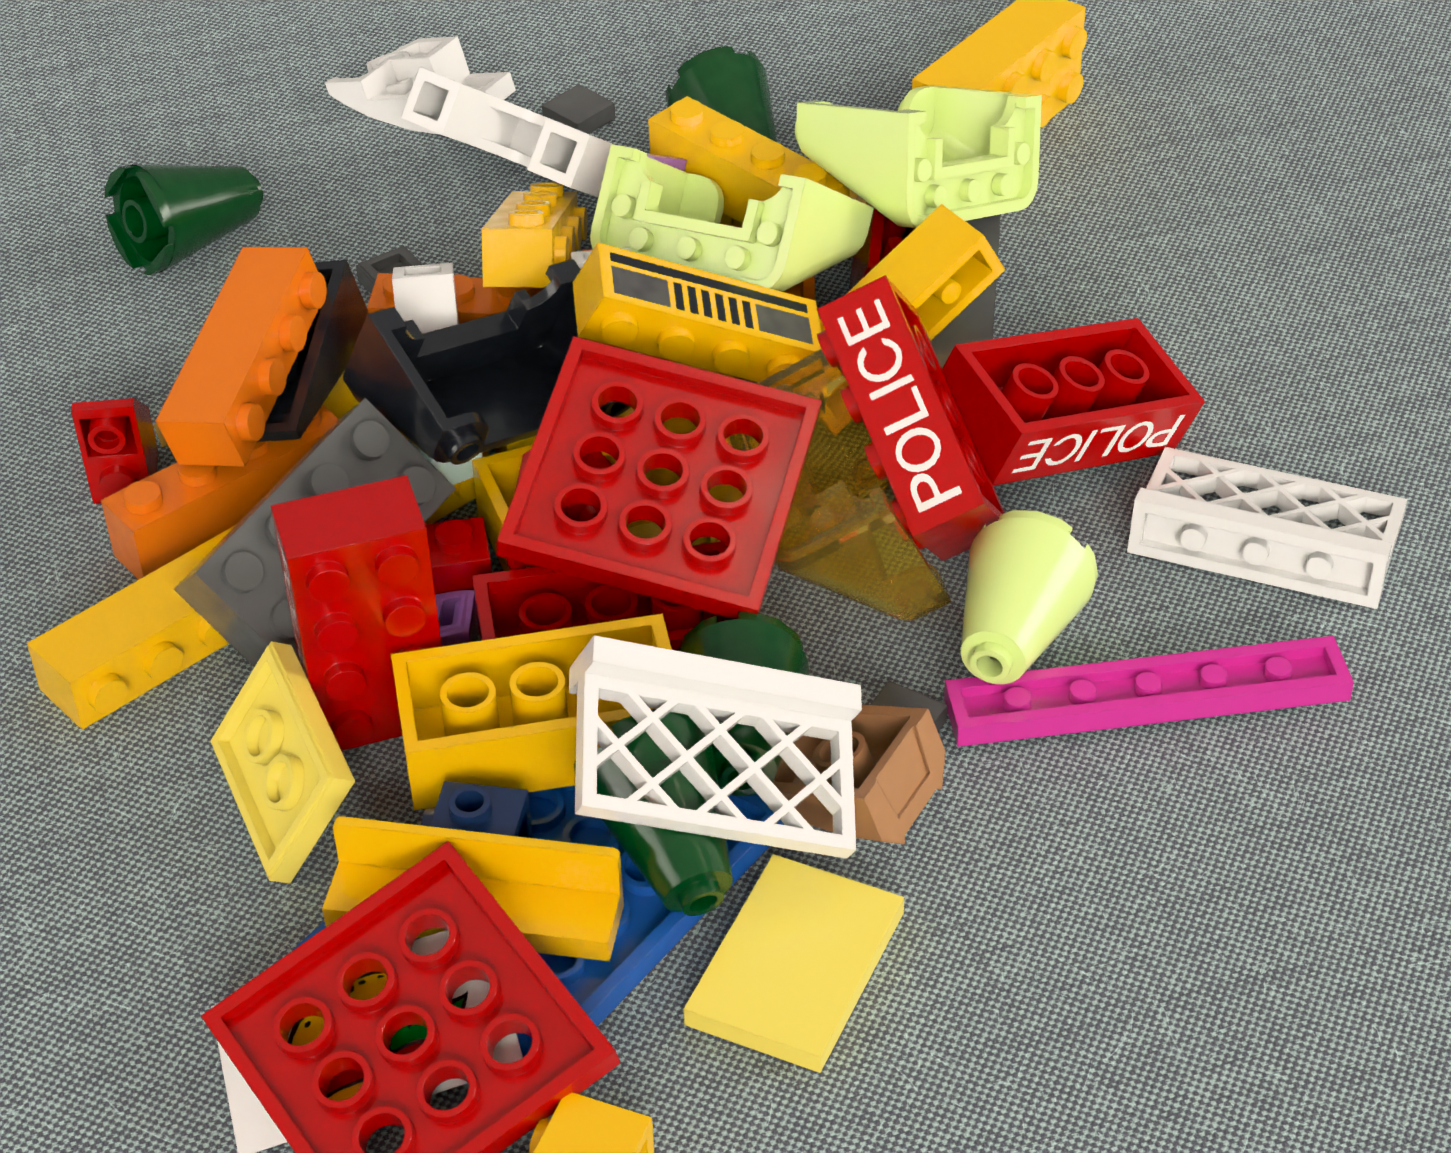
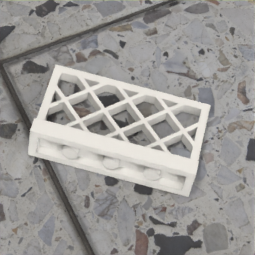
(1274, 549)
(709, 692)

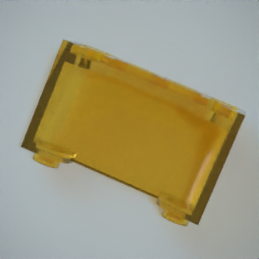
(832, 530)

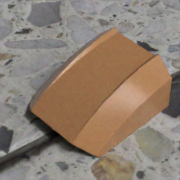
(894, 771)

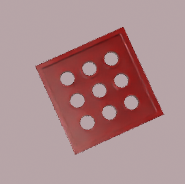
(621, 494)
(460, 1042)

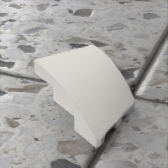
(390, 78)

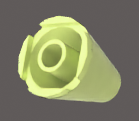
(1021, 592)

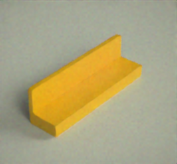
(554, 891)

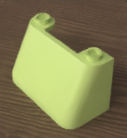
(940, 147)
(680, 215)

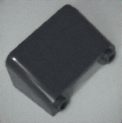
(470, 381)

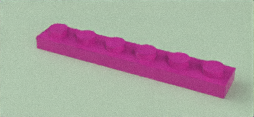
(1149, 691)

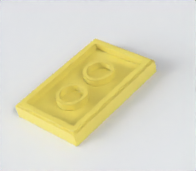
(281, 762)
(794, 962)

